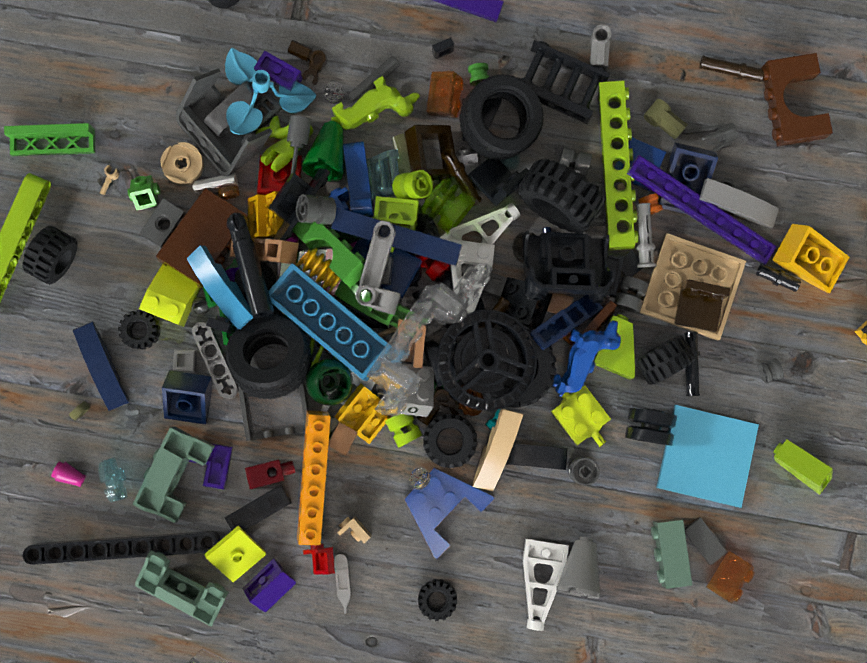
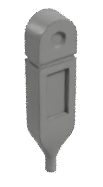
(342, 580)

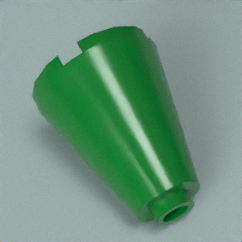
(326, 152)

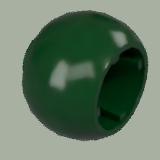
(315, 385)

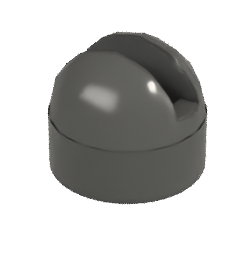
(201, 309)

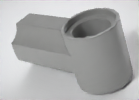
(600, 48)

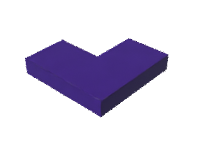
(217, 467)

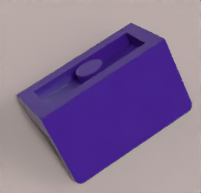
(279, 71)
(268, 586)

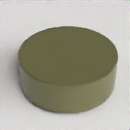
(79, 411)

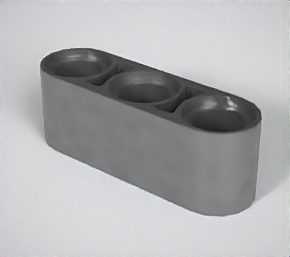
(217, 119)

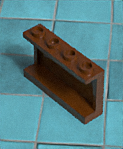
(202, 226)

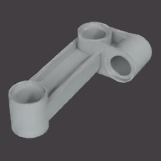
(374, 270)

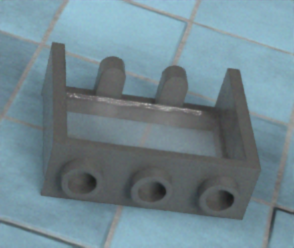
(274, 416)

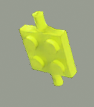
(581, 416)

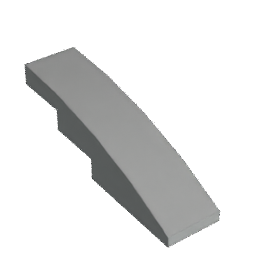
(739, 203)

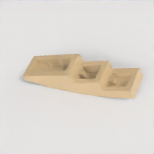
(497, 450)

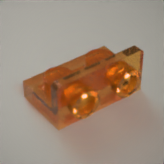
(445, 93)
(731, 577)

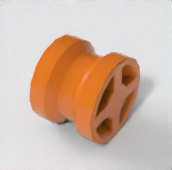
(655, 207)

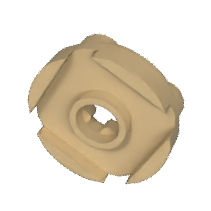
(187, 174)

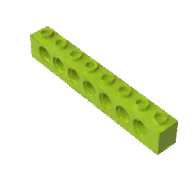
(607, 93)

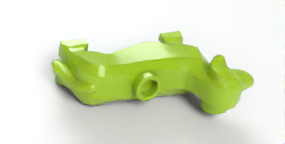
(372, 104)

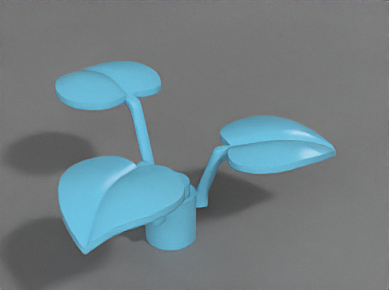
(246, 119)

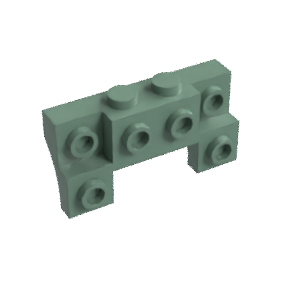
(166, 471)
(180, 591)

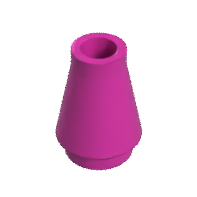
(67, 474)

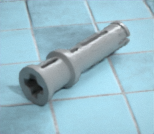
(645, 245)

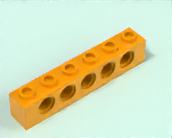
(313, 477)

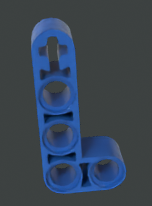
(358, 178)

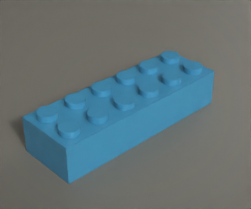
(327, 321)

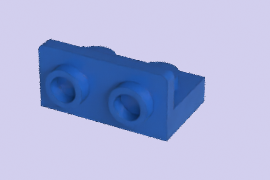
(340, 196)

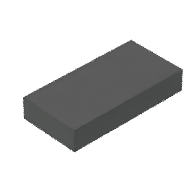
(705, 541)

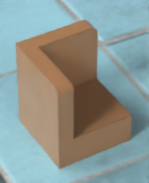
(342, 438)

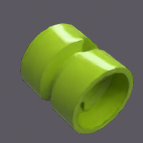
(412, 185)
(401, 420)

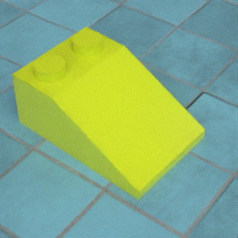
(170, 296)

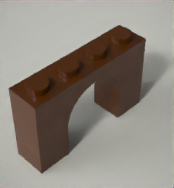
(787, 126)

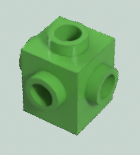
(144, 192)

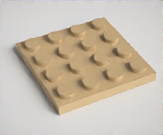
(686, 260)

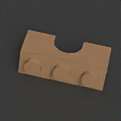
(274, 250)

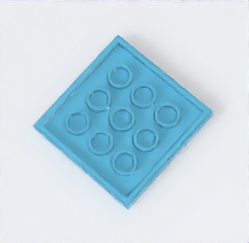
(708, 456)

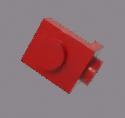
(322, 559)

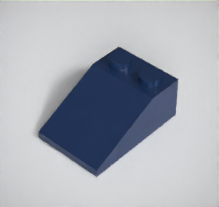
(690, 167)
(404, 267)

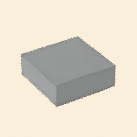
(184, 360)

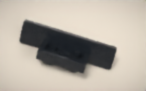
(286, 200)

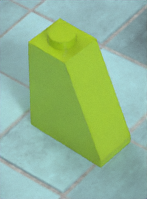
(622, 359)
(803, 466)

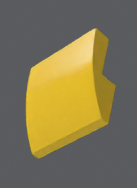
(262, 220)
(361, 415)

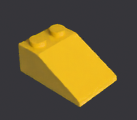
(811, 257)

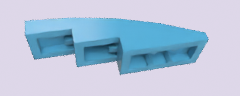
(220, 288)

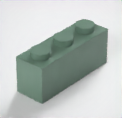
(671, 553)

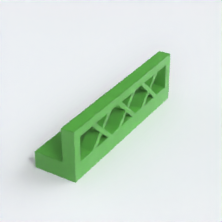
(48, 132)

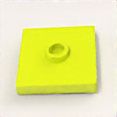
(235, 554)

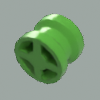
(478, 73)

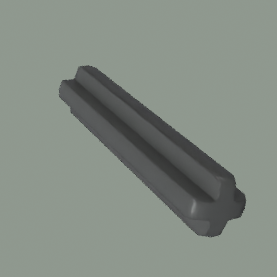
(384, 70)

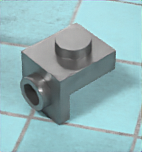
(468, 158)

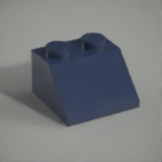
(187, 397)

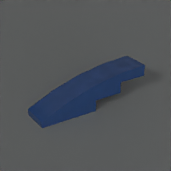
(565, 321)
(100, 366)

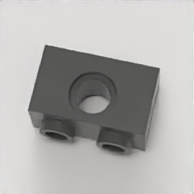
(164, 212)

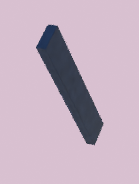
(405, 238)

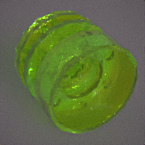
(447, 205)

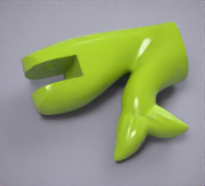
(281, 148)

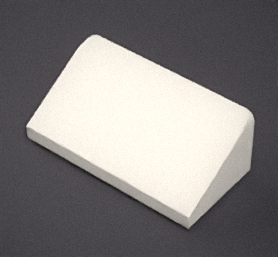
(215, 183)

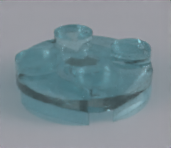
(113, 479)

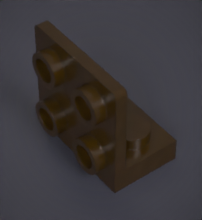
(700, 305)

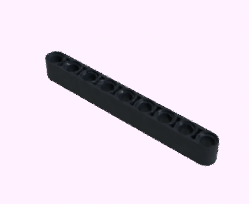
(112, 551)

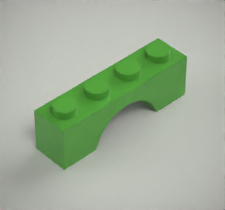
(344, 262)

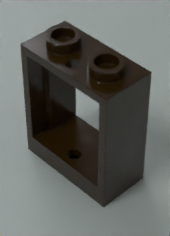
(416, 152)

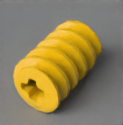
(319, 268)

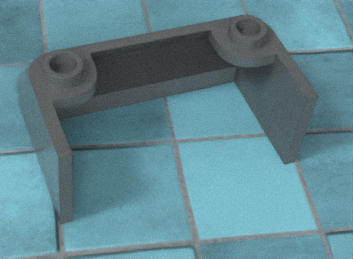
(224, 152)

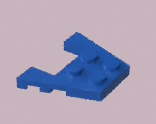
(437, 500)

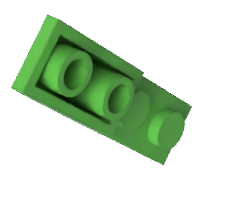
(349, 296)

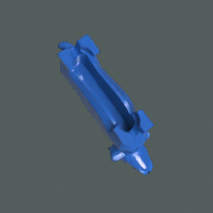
(582, 357)

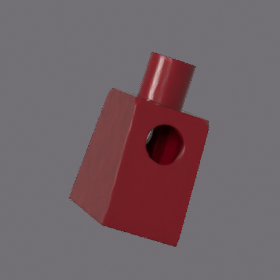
(258, 476)

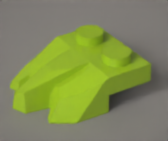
(397, 212)

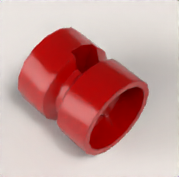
(433, 269)

